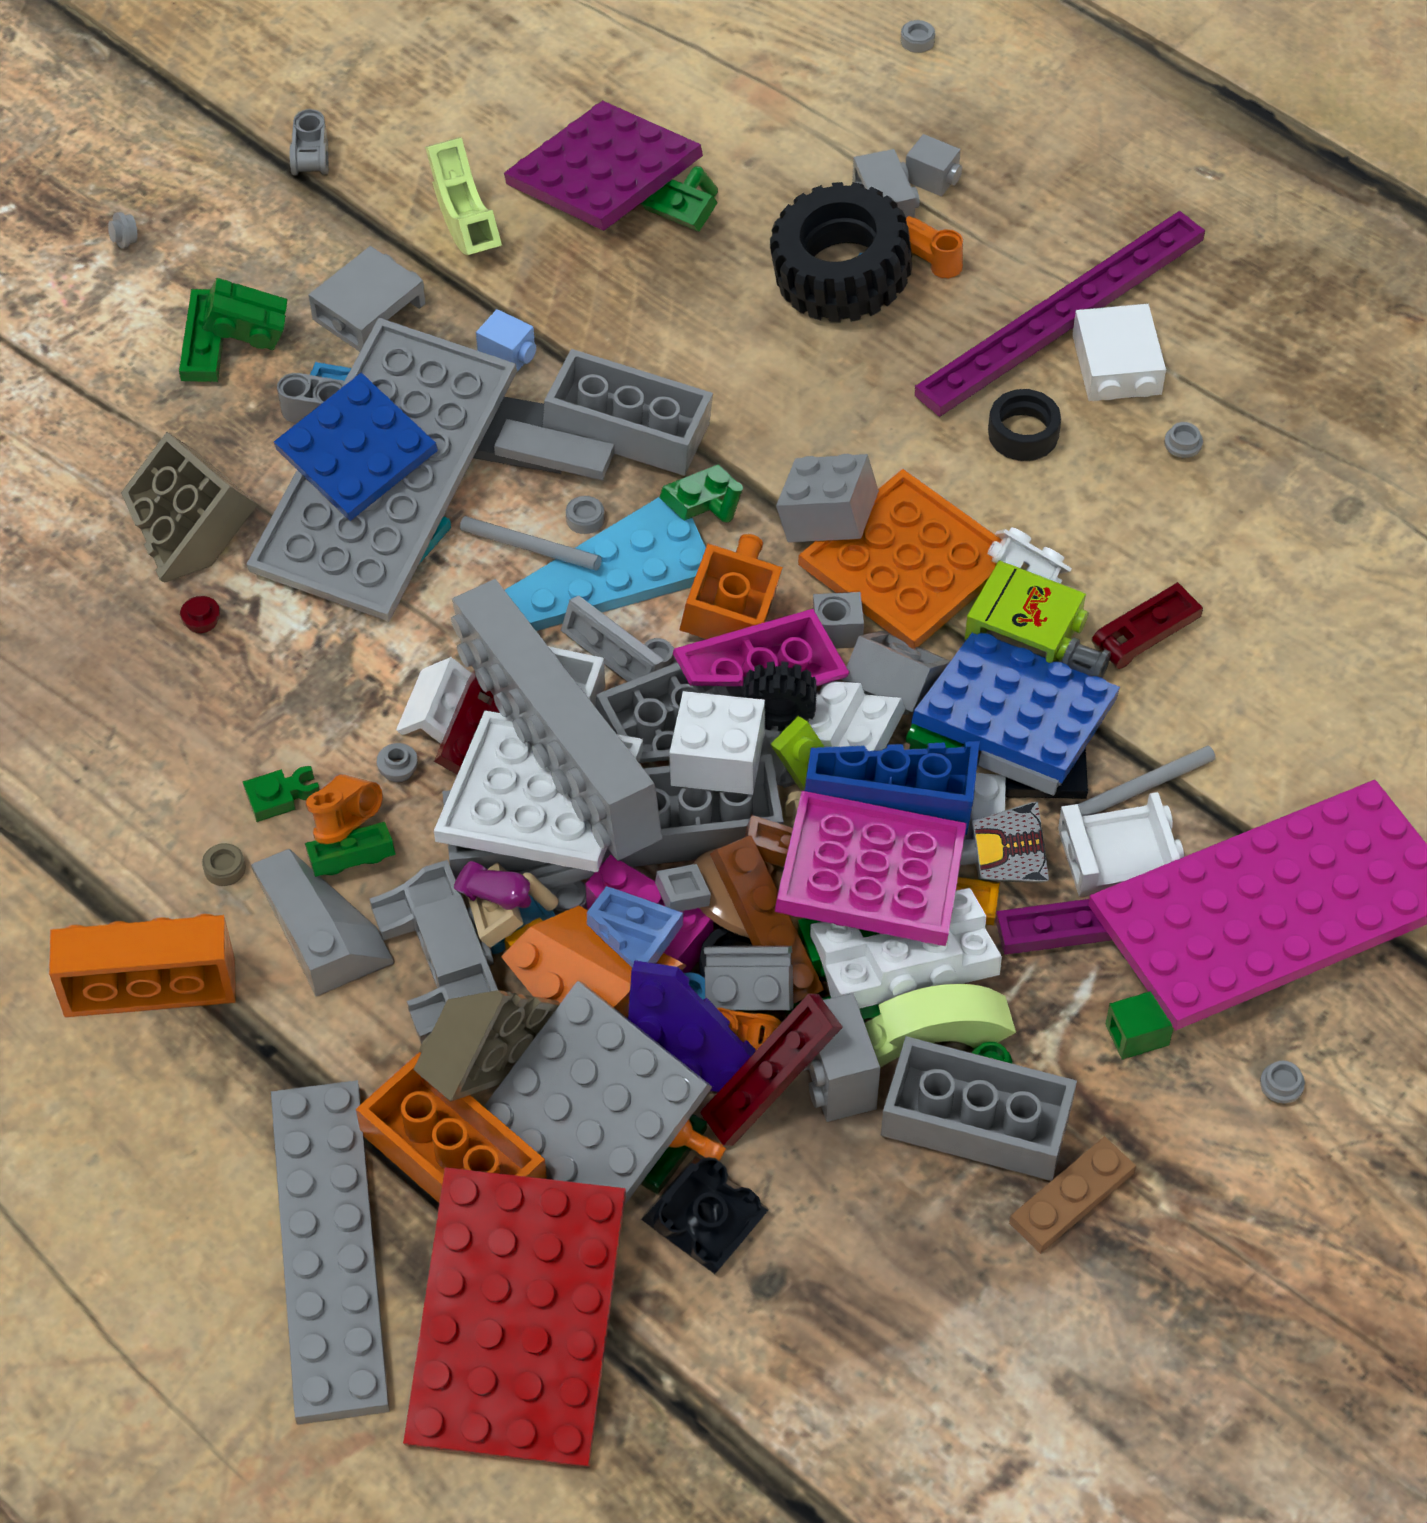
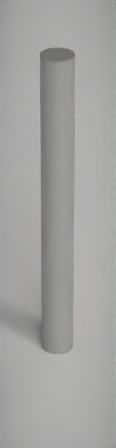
(530, 543)
(1147, 781)

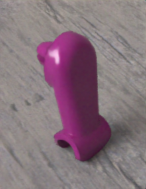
(499, 887)

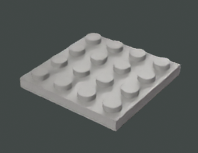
(597, 1095)

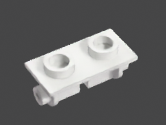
(1016, 549)

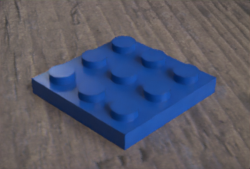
(355, 446)

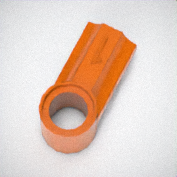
(937, 247)

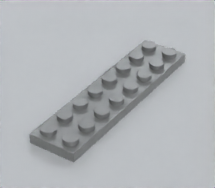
(328, 1254)

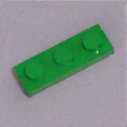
(200, 348)

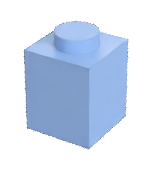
(507, 339)

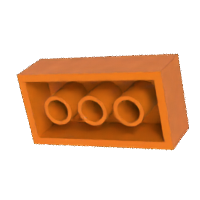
(142, 965)
(428, 1132)

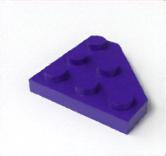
(685, 1023)

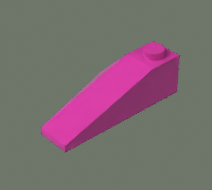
(789, 639)

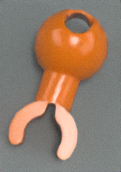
(701, 1144)

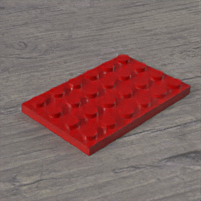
(515, 1317)

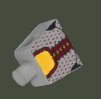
(1008, 846)

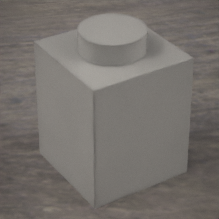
(933, 165)

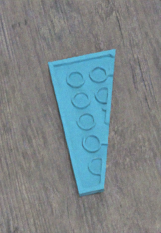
(641, 560)

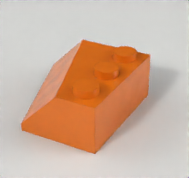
(565, 951)

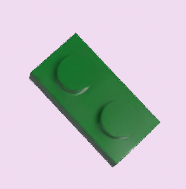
(361, 846)

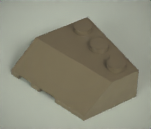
(184, 508)
(480, 1040)

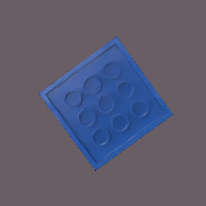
(1016, 705)

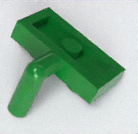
(684, 202)
(704, 491)

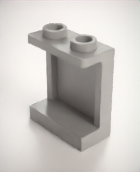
(361, 293)

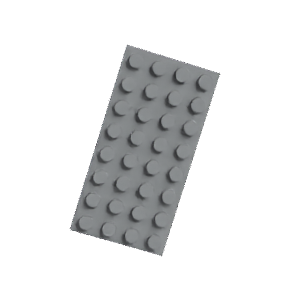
(372, 558)

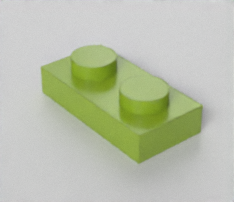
(794, 749)

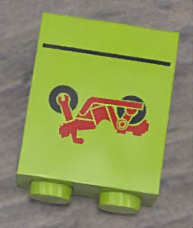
(1028, 610)

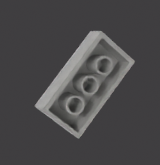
(633, 409)
(978, 1108)

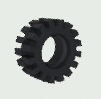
(785, 692)

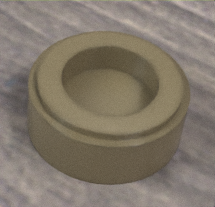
(223, 864)

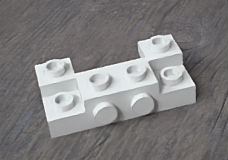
(891, 965)

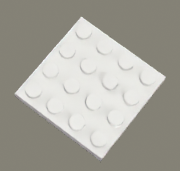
(512, 805)

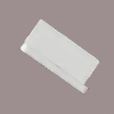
(434, 699)

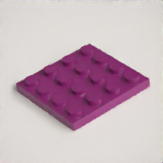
(603, 165)

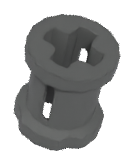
(1086, 659)

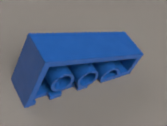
(912, 780)

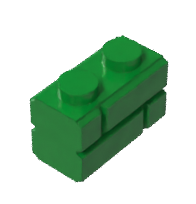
(244, 314)

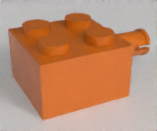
(730, 590)

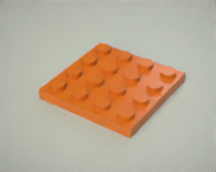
(912, 563)

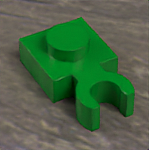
(275, 794)

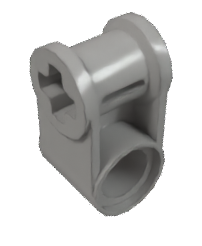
(309, 143)

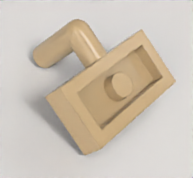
(497, 923)

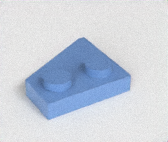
(633, 925)

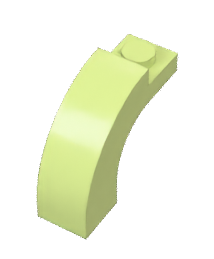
(463, 211)
(940, 1014)

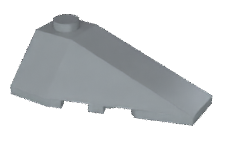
(321, 926)

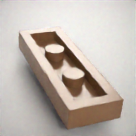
(1072, 1194)

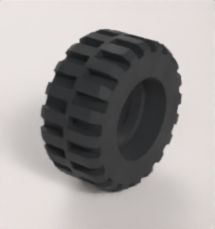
(832, 218)

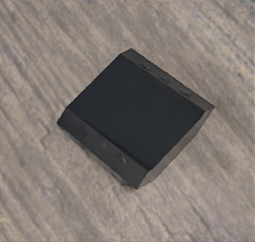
(705, 1213)

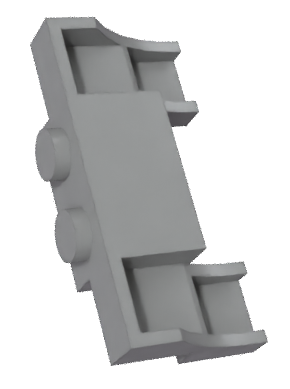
(446, 936)

